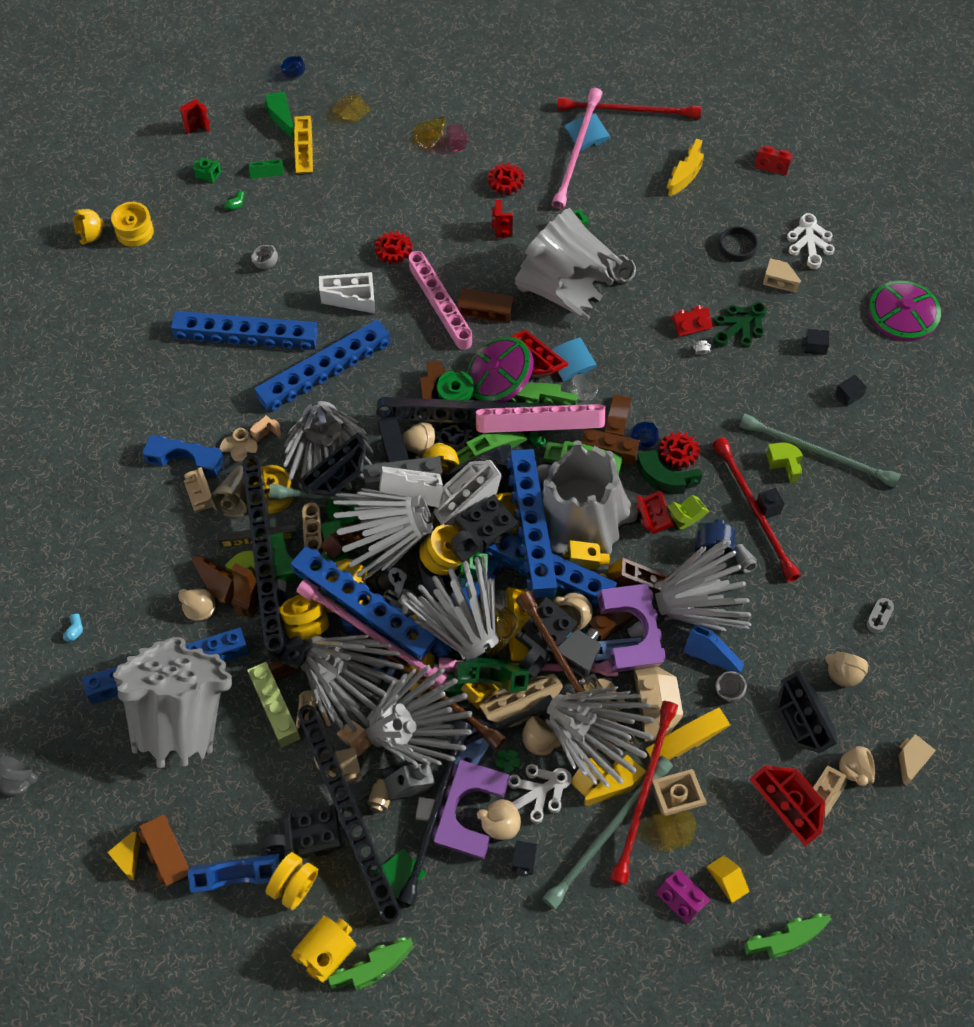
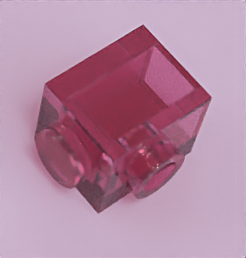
(456, 137)

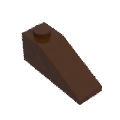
(631, 573)
(216, 578)

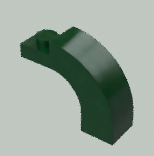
(664, 479)
(492, 671)

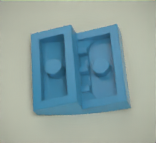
(595, 132)
(577, 356)

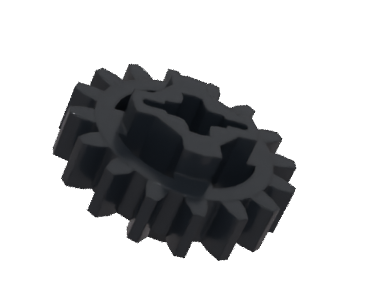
(454, 434)

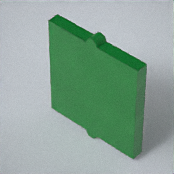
(399, 869)

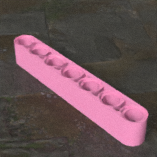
(440, 300)
(540, 418)

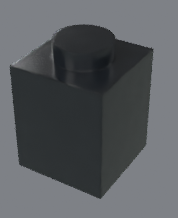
(816, 341)
(850, 390)
(770, 503)
(524, 858)

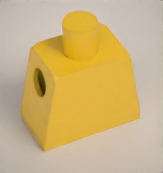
(585, 555)

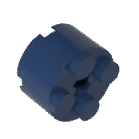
(712, 533)

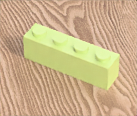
(273, 704)

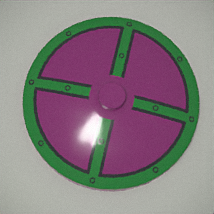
(904, 310)
(500, 369)

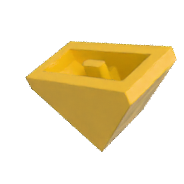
(583, 782)
(126, 854)
(729, 878)

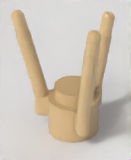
(307, 698)

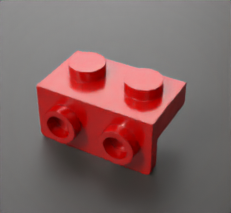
(194, 116)
(773, 160)
(502, 222)
(692, 321)
(654, 512)

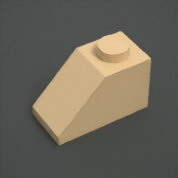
(781, 276)
(913, 757)
(349, 763)

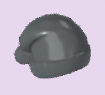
(15, 776)

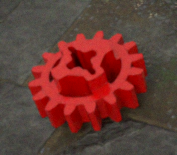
(506, 178)
(395, 247)
(677, 452)

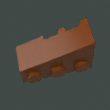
(164, 850)

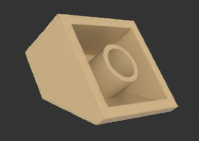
(678, 792)

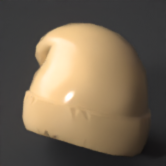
(419, 438)
(197, 604)
(577, 607)
(846, 668)
(538, 737)
(858, 765)
(500, 819)

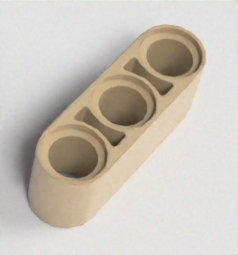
(312, 523)

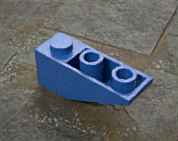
(709, 647)

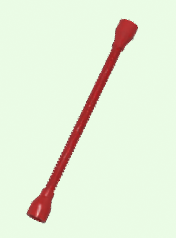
(692, 111)
(789, 570)
(621, 870)

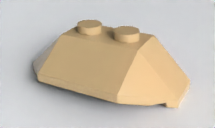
(656, 687)
(507, 704)

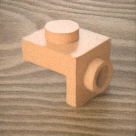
(263, 427)
(355, 739)

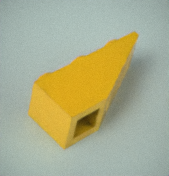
(630, 780)

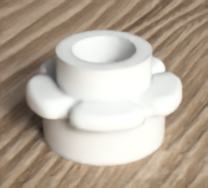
(702, 347)

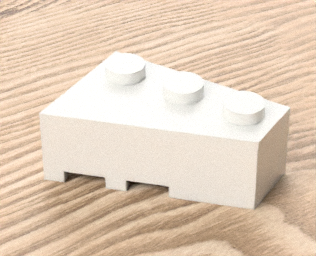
(348, 291)
(412, 484)

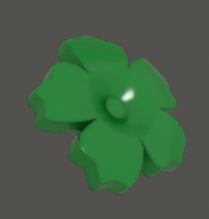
(508, 761)

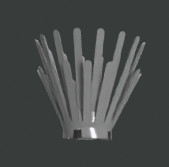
(322, 431)
(390, 514)
(692, 584)
(457, 625)
(330, 662)
(577, 719)
(396, 724)

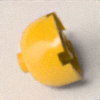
(88, 223)
(447, 454)

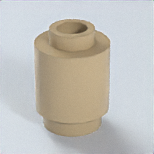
(379, 797)

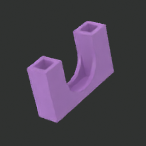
(637, 601)
(467, 779)

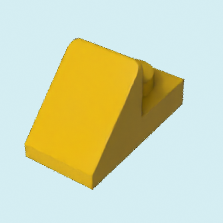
(478, 692)

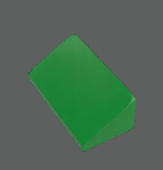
(266, 169)

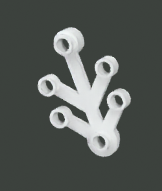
(810, 239)
(540, 790)

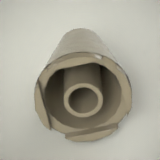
(231, 495)

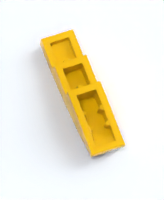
(303, 144)
(692, 734)

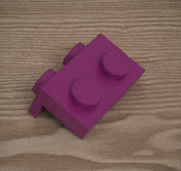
(682, 896)

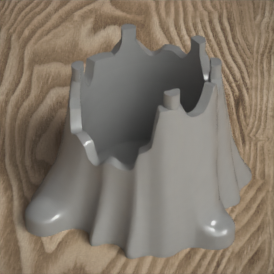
(565, 264)
(584, 499)
(172, 699)

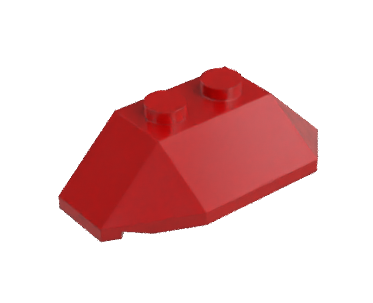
(545, 360)
(792, 800)

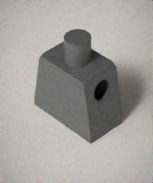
(581, 651)
(416, 781)

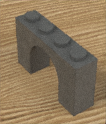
(373, 472)

